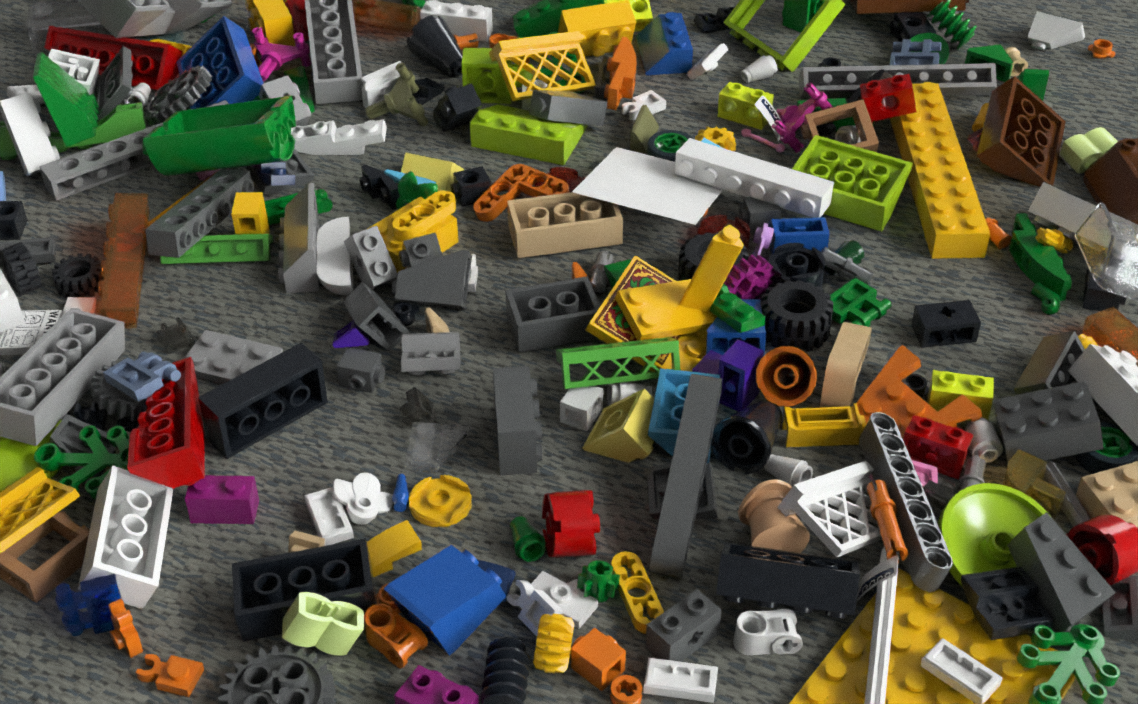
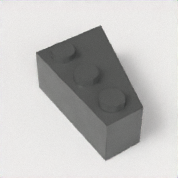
(1065, 578)

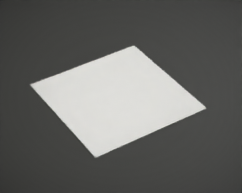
(648, 186)

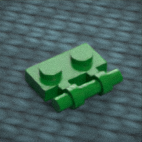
(854, 297)

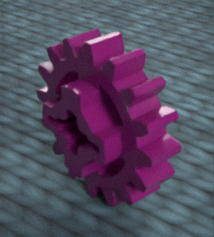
(750, 278)

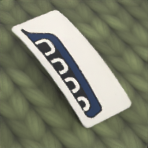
(768, 112)
(877, 575)

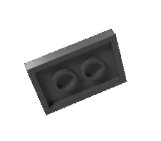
(115, 82)

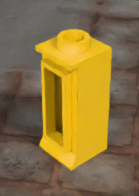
(822, 426)

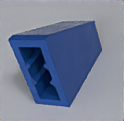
(722, 336)

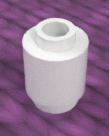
(984, 440)

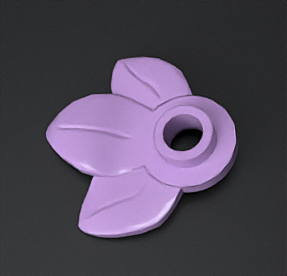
(762, 238)

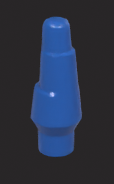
(400, 494)

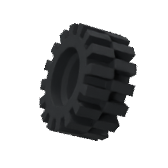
(20, 268)
(67, 272)

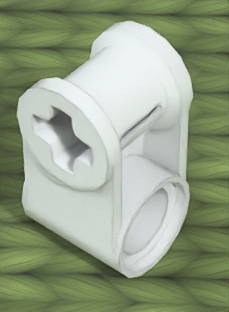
(766, 633)

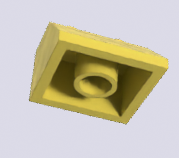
(623, 429)

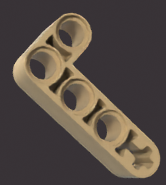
(845, 365)

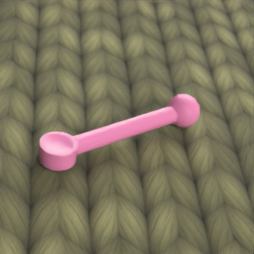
(778, 147)

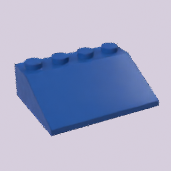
(229, 60)

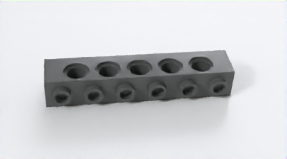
(197, 213)

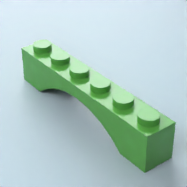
(118, 123)

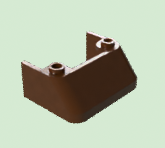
(1115, 179)

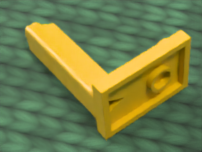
(685, 304)

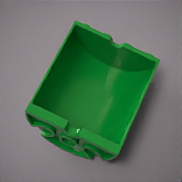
(223, 137)

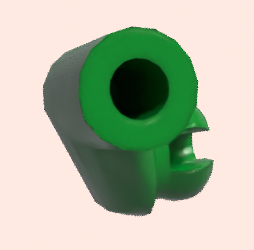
(1050, 300)

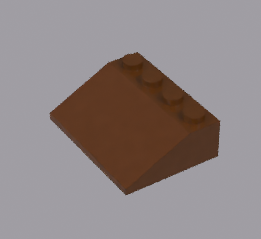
(1021, 135)

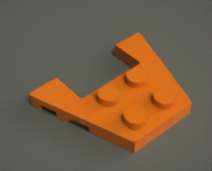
(896, 399)

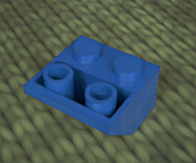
(807, 231)

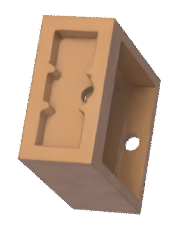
(854, 109)
(56, 569)

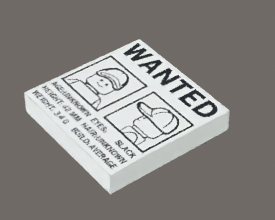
(22, 337)

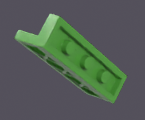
(226, 249)
(614, 351)

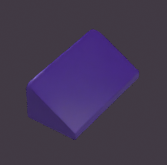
(350, 336)

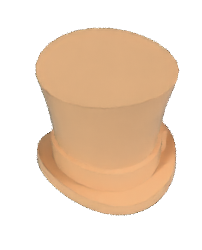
(767, 523)

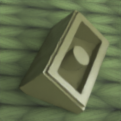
(642, 130)

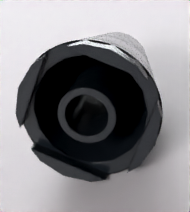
(436, 45)
(747, 437)

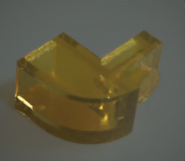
(1026, 475)

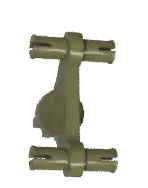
(400, 99)

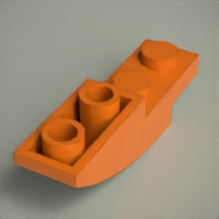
(622, 74)

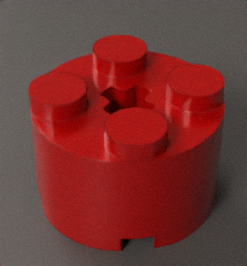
(570, 523)
(1108, 545)

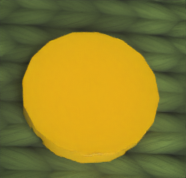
(441, 509)

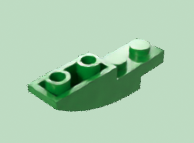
(1038, 261)

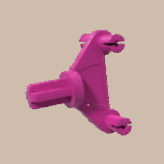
(276, 54)
(794, 116)

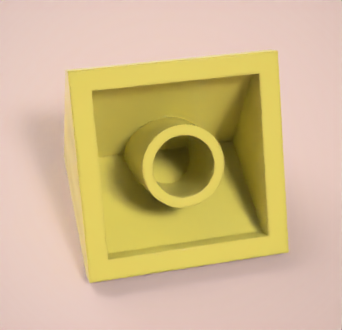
(431, 168)

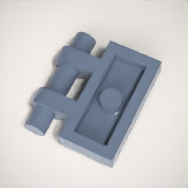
(907, 57)
(141, 377)

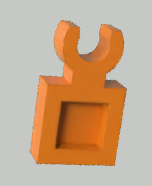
(124, 632)
(175, 676)

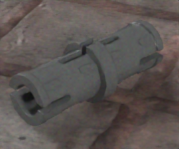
(845, 266)

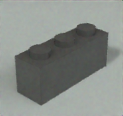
(1050, 363)

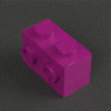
(223, 500)
(433, 688)

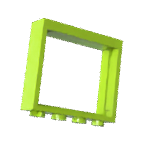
(801, 46)

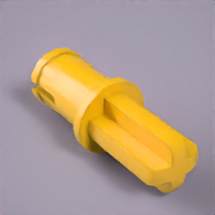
(1054, 238)

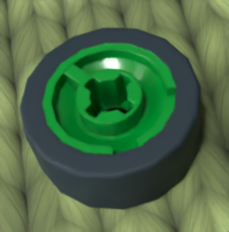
(666, 144)
(1116, 451)

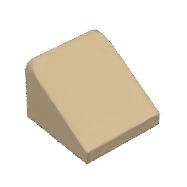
(434, 323)

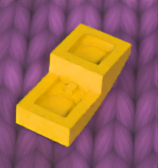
(391, 546)

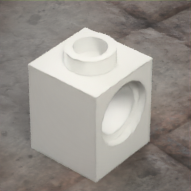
(581, 406)

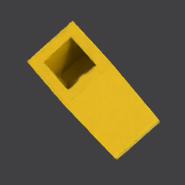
(249, 213)

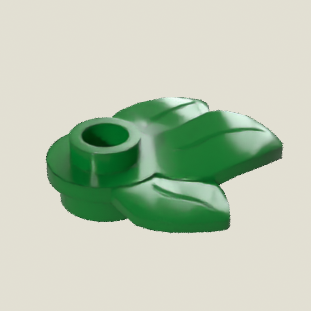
(411, 190)

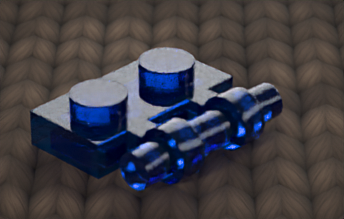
(94, 596)

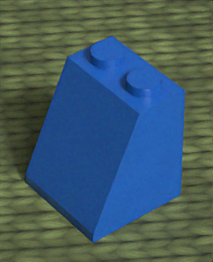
(447, 596)

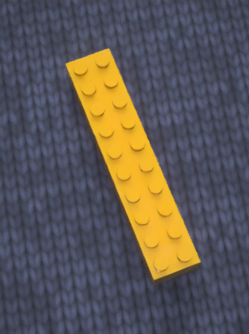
(940, 178)

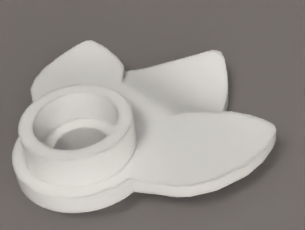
(362, 498)

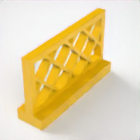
(538, 48)
(30, 504)

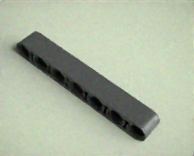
(888, 456)
(686, 476)

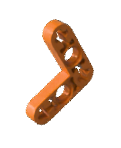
(516, 180)

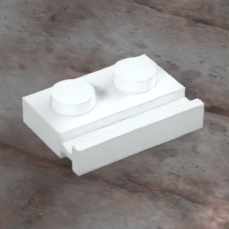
(378, 84)

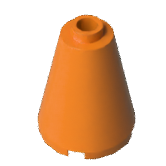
(777, 379)

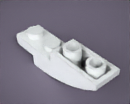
(327, 139)

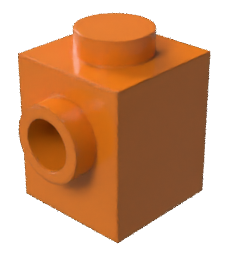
(598, 658)

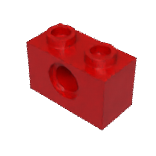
(899, 99)

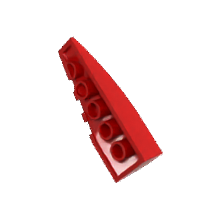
(152, 61)
(170, 433)

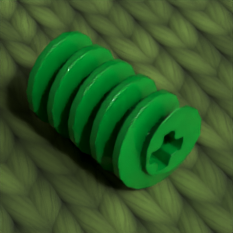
(953, 23)

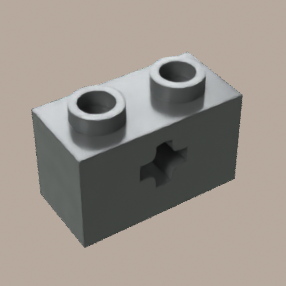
(683, 628)

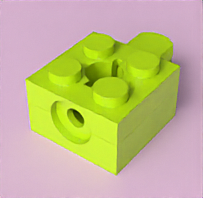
(488, 85)

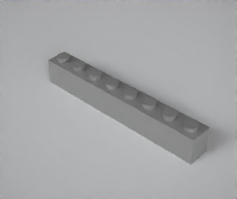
(952, 78)

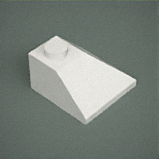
(1054, 31)

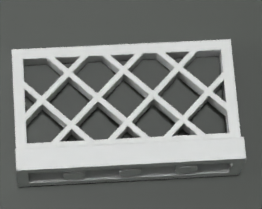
(833, 490)

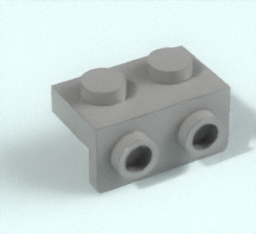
(430, 353)

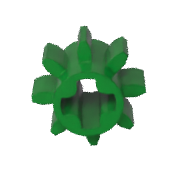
(598, 580)

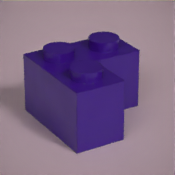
(738, 373)

